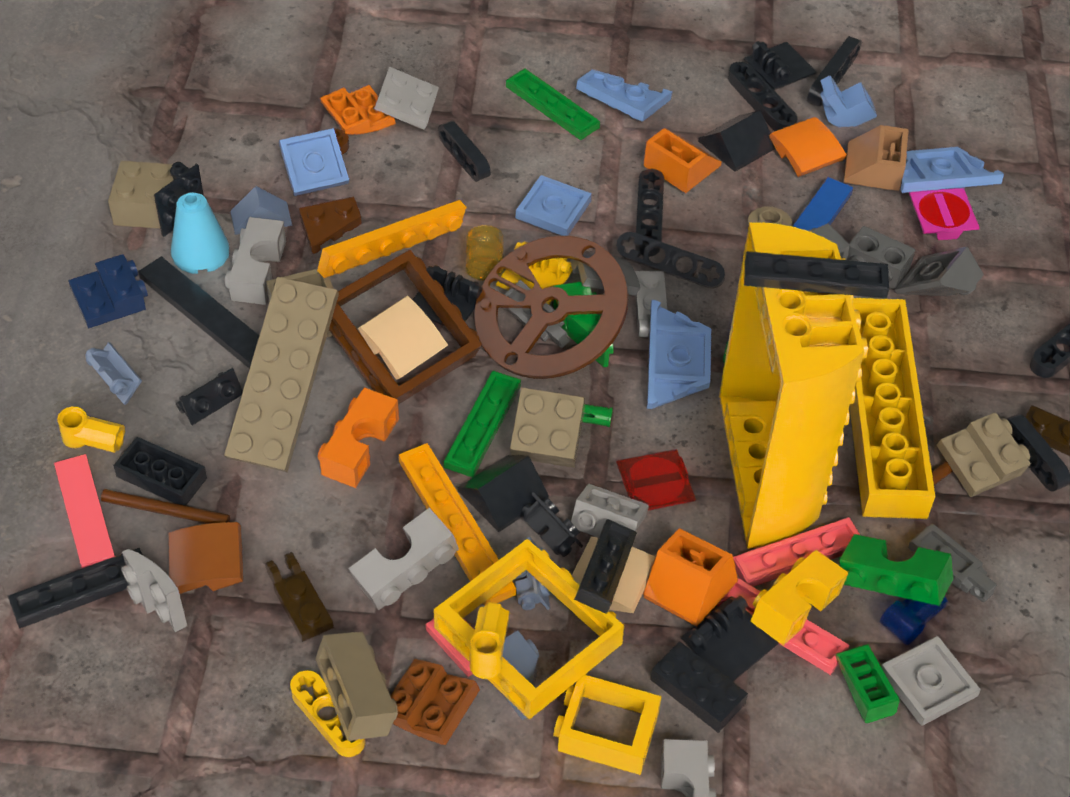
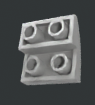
(153, 589)

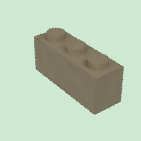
(356, 685)

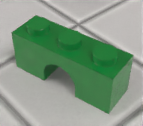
(920, 578)

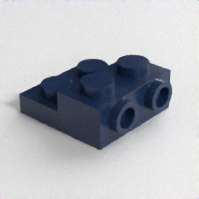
(109, 291)

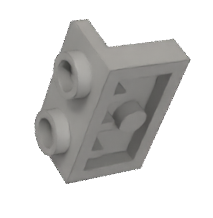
(599, 504)

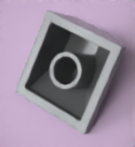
(942, 274)

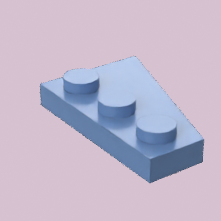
(631, 99)

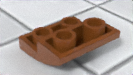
(206, 556)
(432, 701)

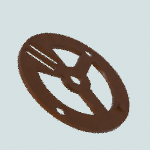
(612, 306)

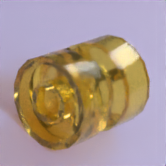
(483, 251)

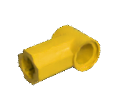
(81, 430)
(488, 641)

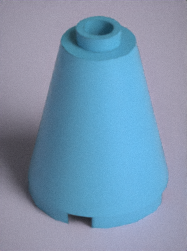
(197, 236)

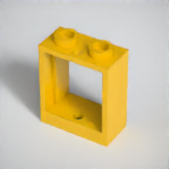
(600, 749)

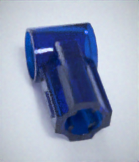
(909, 618)

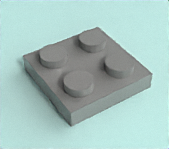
(406, 98)
(930, 680)

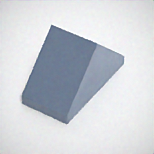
(261, 205)

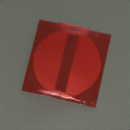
(657, 479)

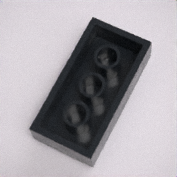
(160, 471)
(698, 686)

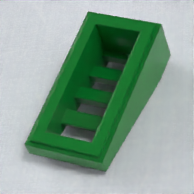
(874, 704)

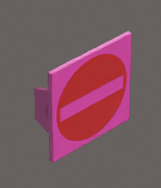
(944, 212)

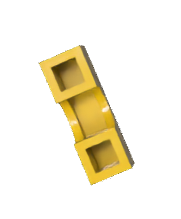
(787, 604)

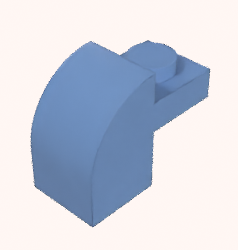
(847, 107)

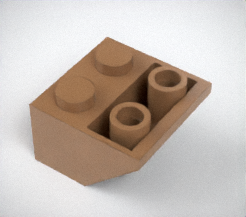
(877, 158)

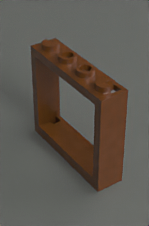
(362, 355)

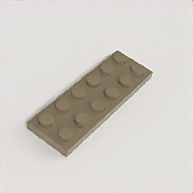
(281, 374)

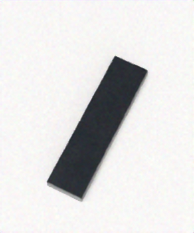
(816, 274)
(606, 566)
(69, 591)

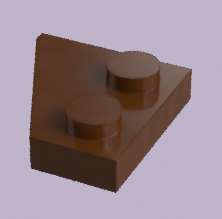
(329, 221)

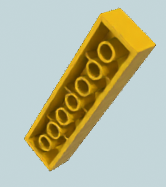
(889, 417)

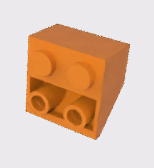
(678, 160)
(690, 577)

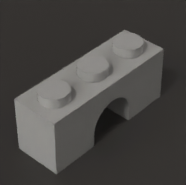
(259, 242)
(386, 579)
(687, 767)

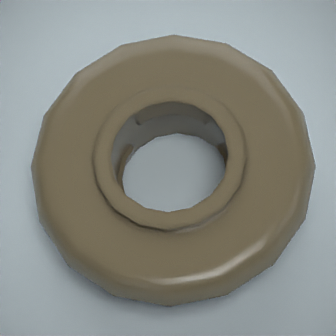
(770, 213)

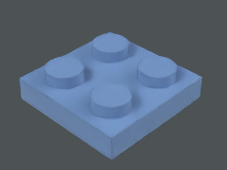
(313, 162)
(553, 206)

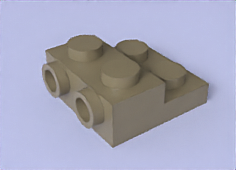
(985, 454)

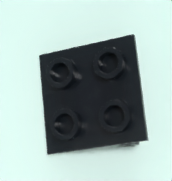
(779, 64)
(185, 181)
(457, 290)
(729, 639)

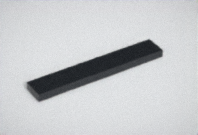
(201, 309)

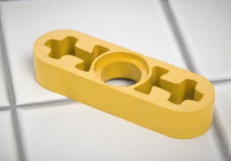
(327, 728)

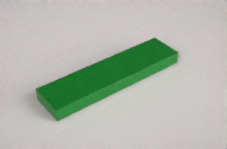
(553, 104)
(482, 424)

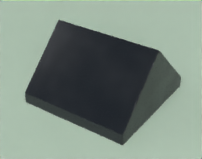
(739, 140)
(504, 490)

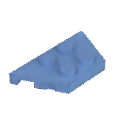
(945, 170)
(677, 356)

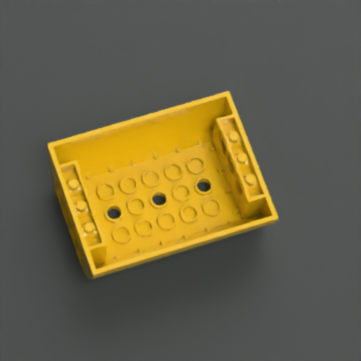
(787, 390)

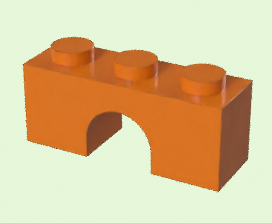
(367, 416)

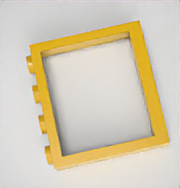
(560, 582)

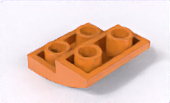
(356, 110)
(808, 146)

